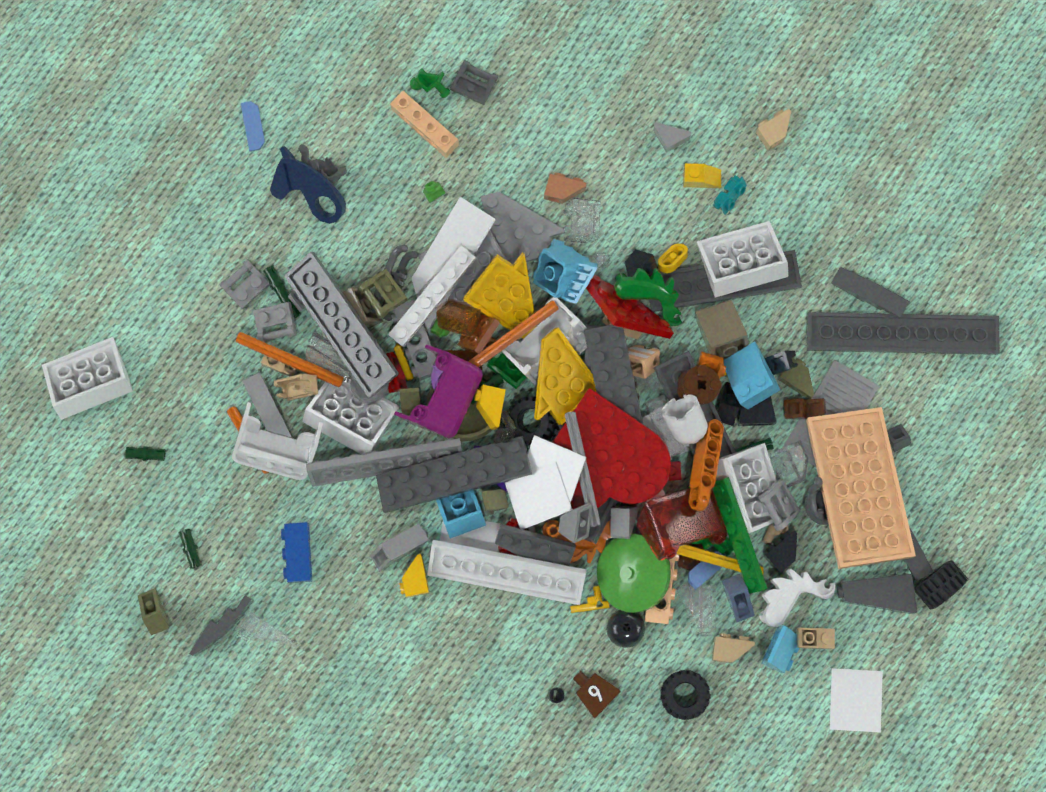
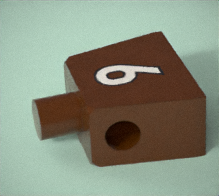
(595, 692)

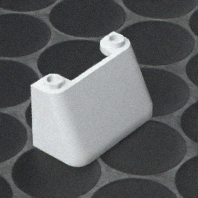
(526, 354)

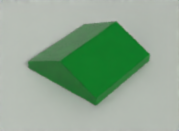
(507, 370)

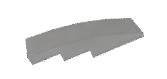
(266, 405)

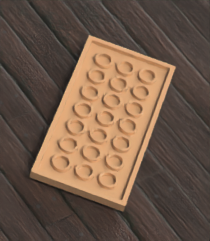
(860, 488)

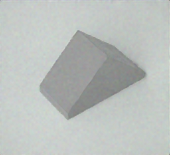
(670, 136)
(623, 521)

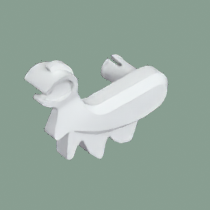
(785, 595)

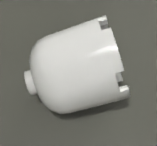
(685, 419)

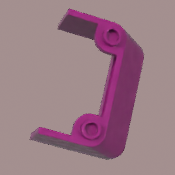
(450, 397)

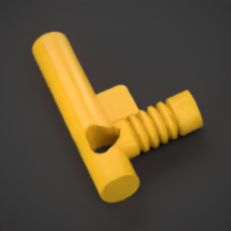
(403, 362)
(591, 603)

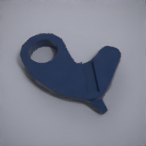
(296, 175)

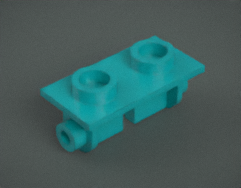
(735, 187)

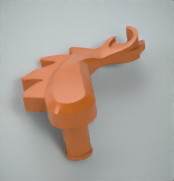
(583, 546)

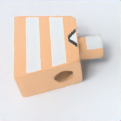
(643, 360)

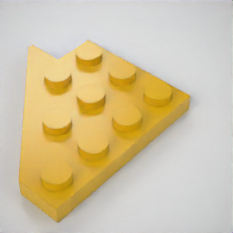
(503, 292)
(561, 378)

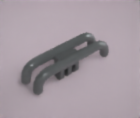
(398, 275)

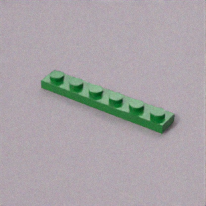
(739, 536)

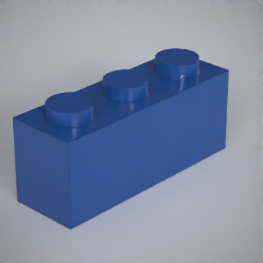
(297, 552)

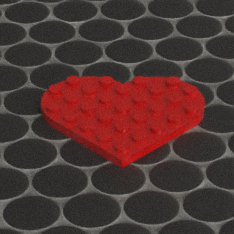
(620, 453)

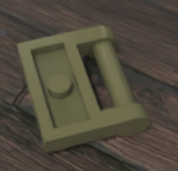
(387, 289)

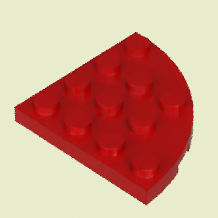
(627, 312)

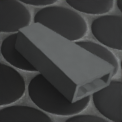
(885, 593)

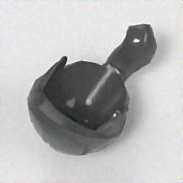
(326, 168)
(814, 503)

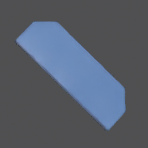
(252, 125)
(702, 573)

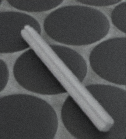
(584, 478)

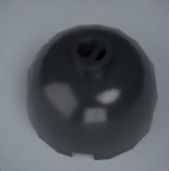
(625, 638)

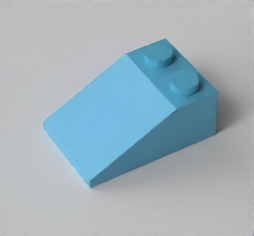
(750, 376)
(461, 513)
(781, 650)

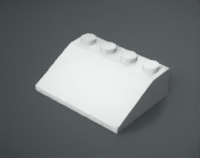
(743, 259)
(86, 378)
(349, 420)
(750, 477)

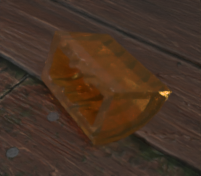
(458, 318)

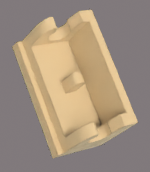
(297, 386)

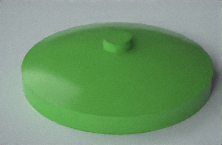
(632, 574)

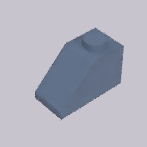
(738, 597)

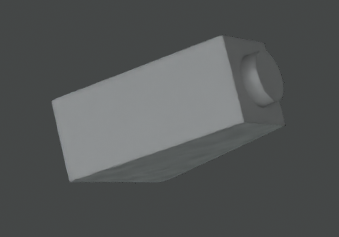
(399, 547)

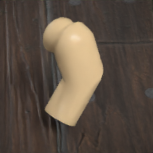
(771, 533)

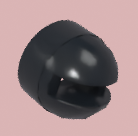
(559, 695)

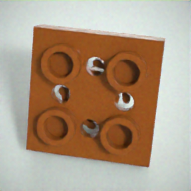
(481, 337)

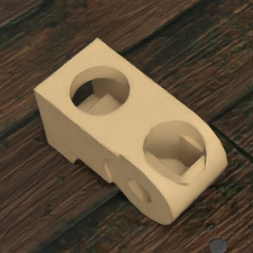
(278, 366)

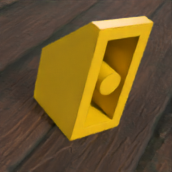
(701, 176)
(490, 404)
(415, 579)

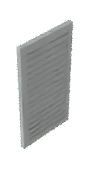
(843, 392)

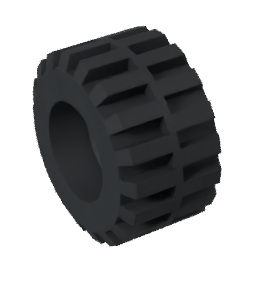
(517, 414)
(941, 584)
(700, 686)

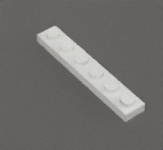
(432, 296)

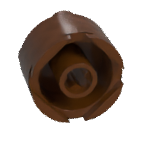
(706, 377)

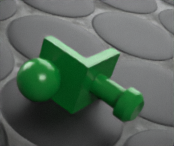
(429, 81)

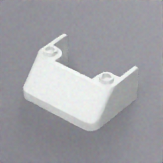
(273, 451)

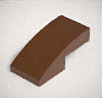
(803, 408)

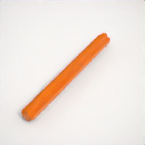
(514, 334)
(289, 359)

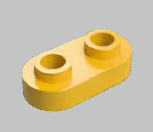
(673, 258)

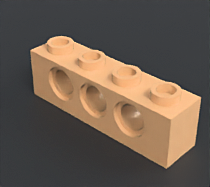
(424, 124)
(663, 614)

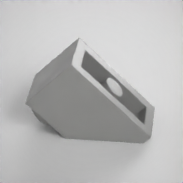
(576, 523)

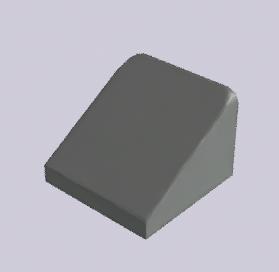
(898, 437)

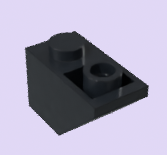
(641, 260)
(728, 405)
(784, 553)

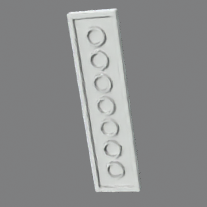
(506, 572)

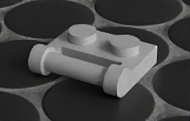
(249, 288)
(274, 316)
(783, 501)

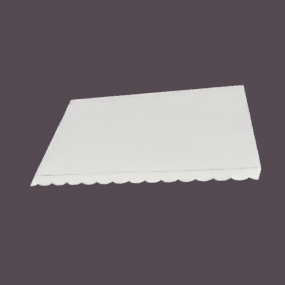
(463, 227)

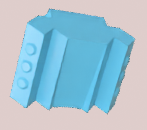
(563, 272)

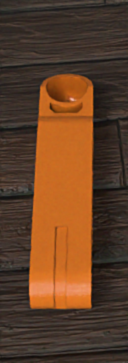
(705, 465)

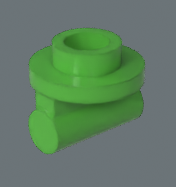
(433, 191)
(438, 331)

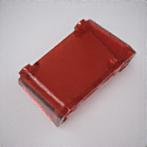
(671, 523)

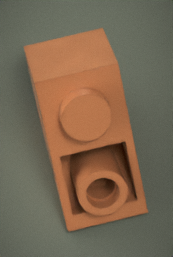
(562, 189)

